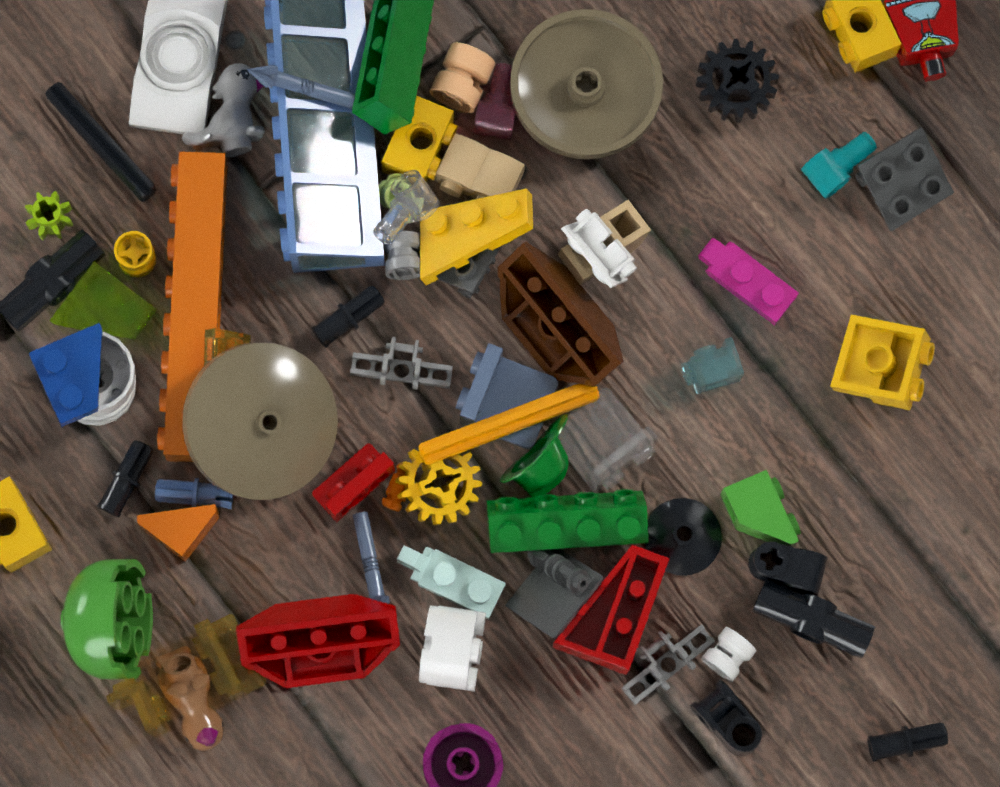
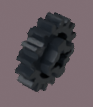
(745, 91)

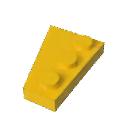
(471, 227)

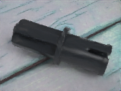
(348, 316)
(126, 478)
(907, 741)

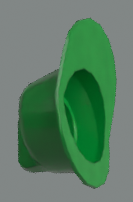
(543, 464)

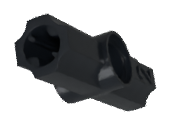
(50, 280)
(813, 619)

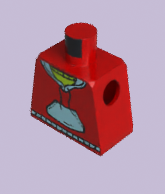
(926, 33)

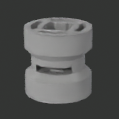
(403, 257)

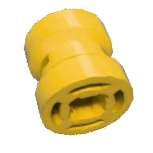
(132, 246)

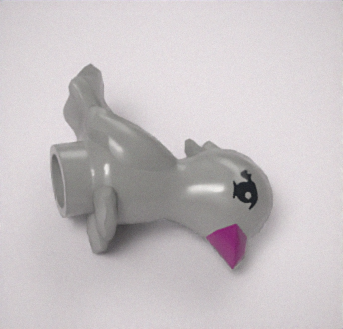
(232, 123)

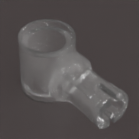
(411, 203)

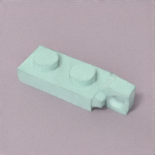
(453, 579)

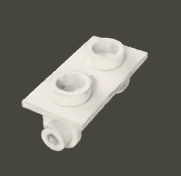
(610, 263)

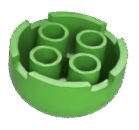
(108, 619)

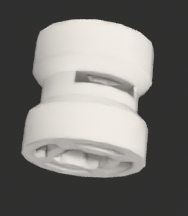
(728, 654)

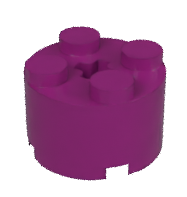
(455, 743)

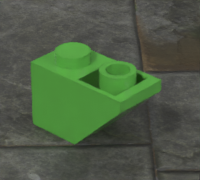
(758, 510)

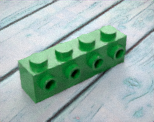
(392, 63)
(567, 521)

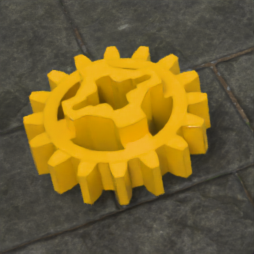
(443, 497)

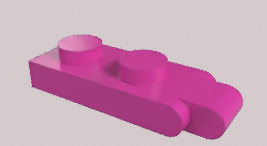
(748, 279)

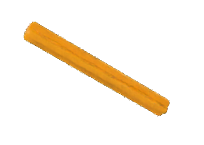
(507, 422)

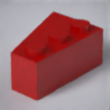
(616, 613)

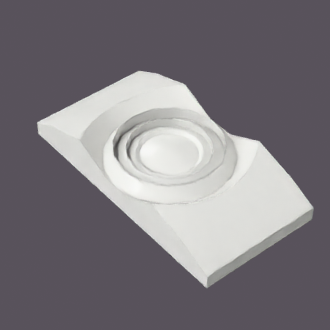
(177, 65)

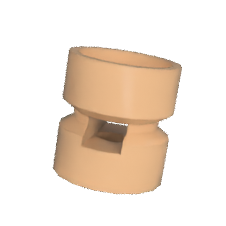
(461, 81)

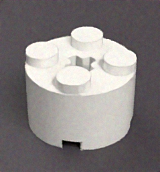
(452, 647)

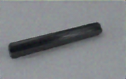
(101, 141)

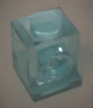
(713, 367)

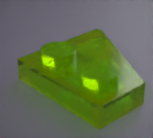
(104, 300)

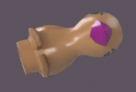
(187, 688)

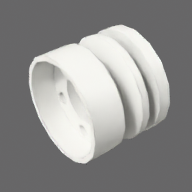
(117, 382)

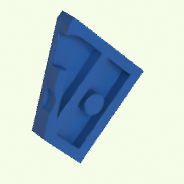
(71, 373)

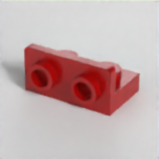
(353, 481)

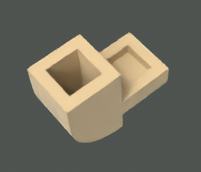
(625, 226)

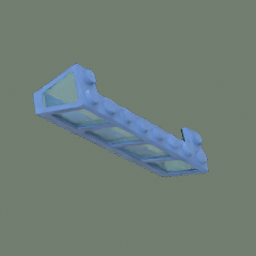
(324, 146)

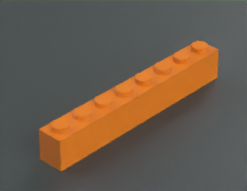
(194, 286)

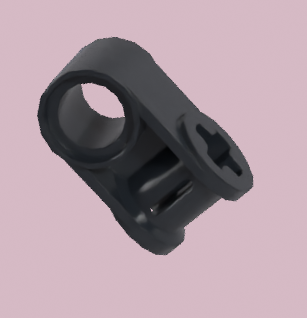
(794, 568)
(726, 718)

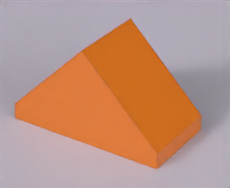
(180, 528)

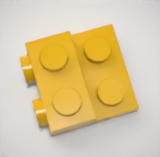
(883, 362)

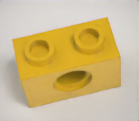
(865, 48)
(429, 121)
(27, 539)

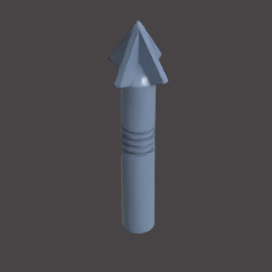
(270, 76)
(369, 556)

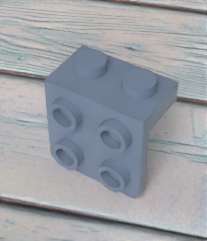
(500, 387)

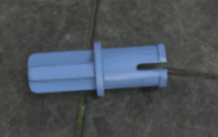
(192, 493)

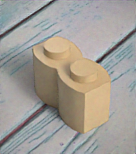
(477, 170)

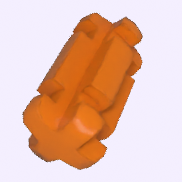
(393, 489)

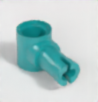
(832, 169)

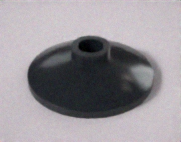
(685, 556)

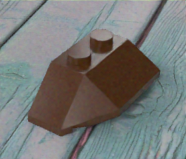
(556, 318)

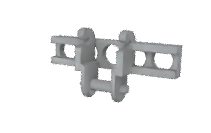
(416, 364)
(655, 666)

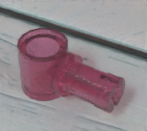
(496, 113)

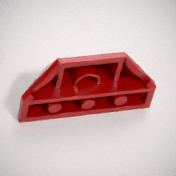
(319, 639)

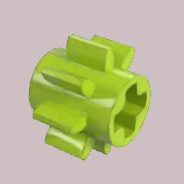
(51, 227)

